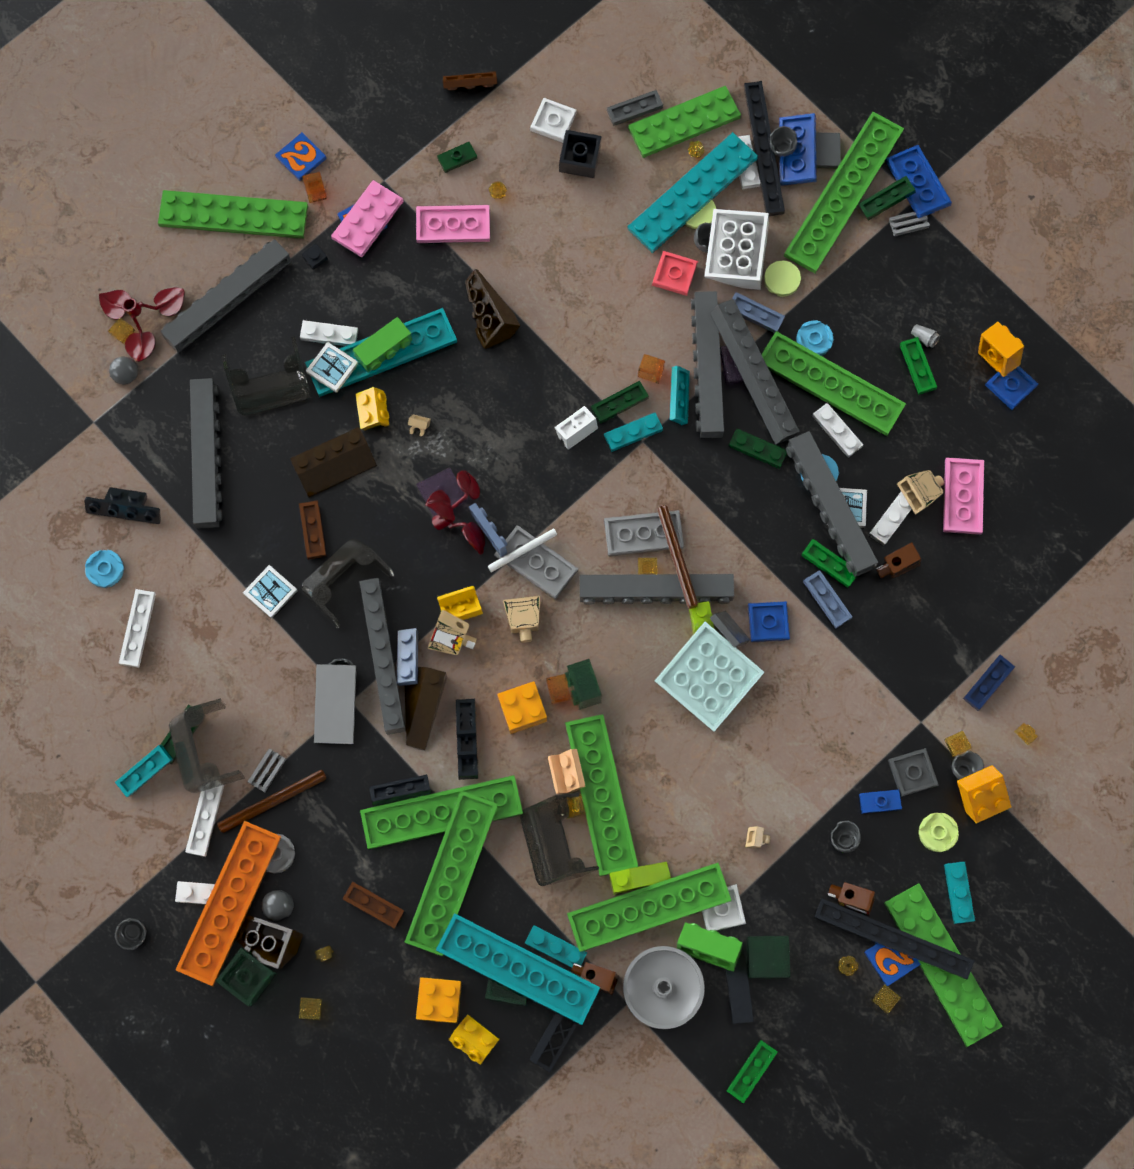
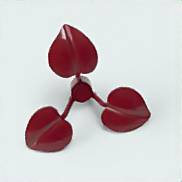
(118, 302)
(441, 504)

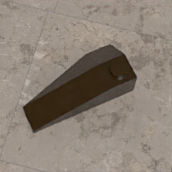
(493, 316)
(422, 705)
(268, 941)

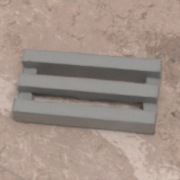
(892, 220)
(275, 756)

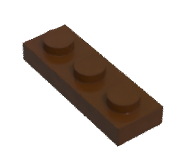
(470, 80)
(312, 530)
(373, 905)

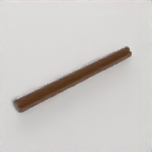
(677, 557)
(271, 801)

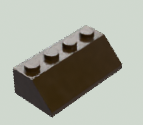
(333, 462)

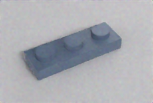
(758, 313)
(489, 529)
(827, 599)
(407, 657)

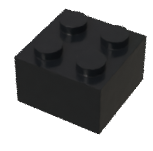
(580, 154)

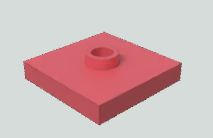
(675, 273)

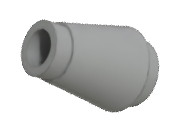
(926, 336)

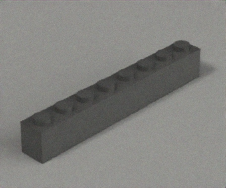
(225, 296)
(708, 366)
(754, 371)
(204, 453)
(832, 504)
(654, 587)
(382, 656)

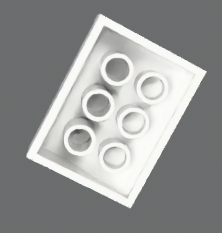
(737, 248)

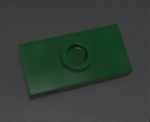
(457, 157)

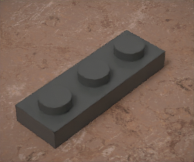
(634, 107)

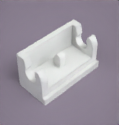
(576, 427)

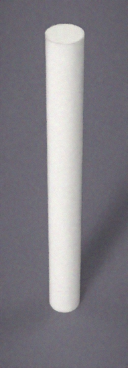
(522, 550)

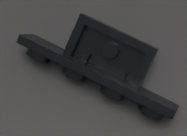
(123, 505)

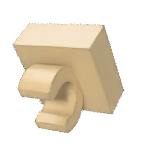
(418, 422)
(756, 838)

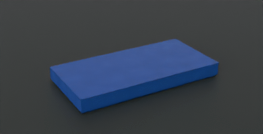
(801, 164)
(929, 191)

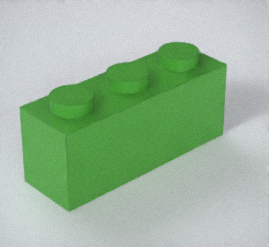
(383, 345)
(710, 946)

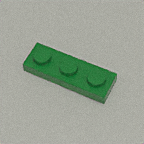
(918, 366)
(828, 562)
(751, 1071)

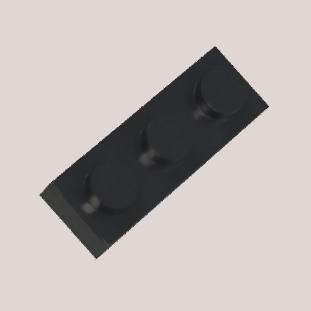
(400, 790)

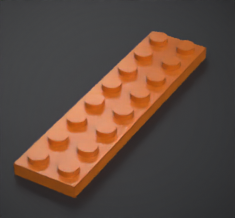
(228, 903)

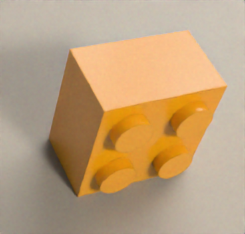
(1001, 349)
(522, 707)
(984, 794)
(438, 1000)

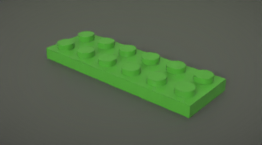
(684, 121)

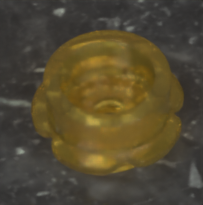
(696, 149)
(497, 186)
(324, 953)
(844, 969)

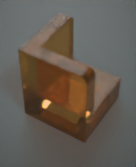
(314, 187)
(651, 368)
(558, 689)

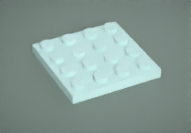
(709, 676)

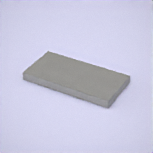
(639, 533)
(539, 565)
(335, 704)

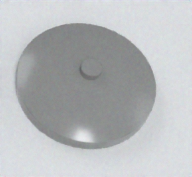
(663, 987)

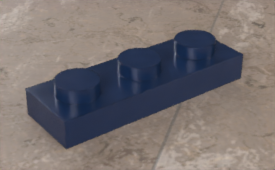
(989, 682)

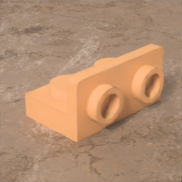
(566, 772)

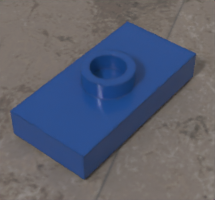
(880, 801)

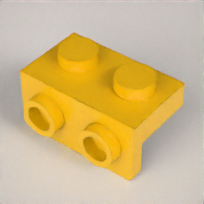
(372, 408)
(461, 603)
(473, 1039)

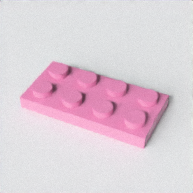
(367, 218)
(452, 224)
(963, 496)

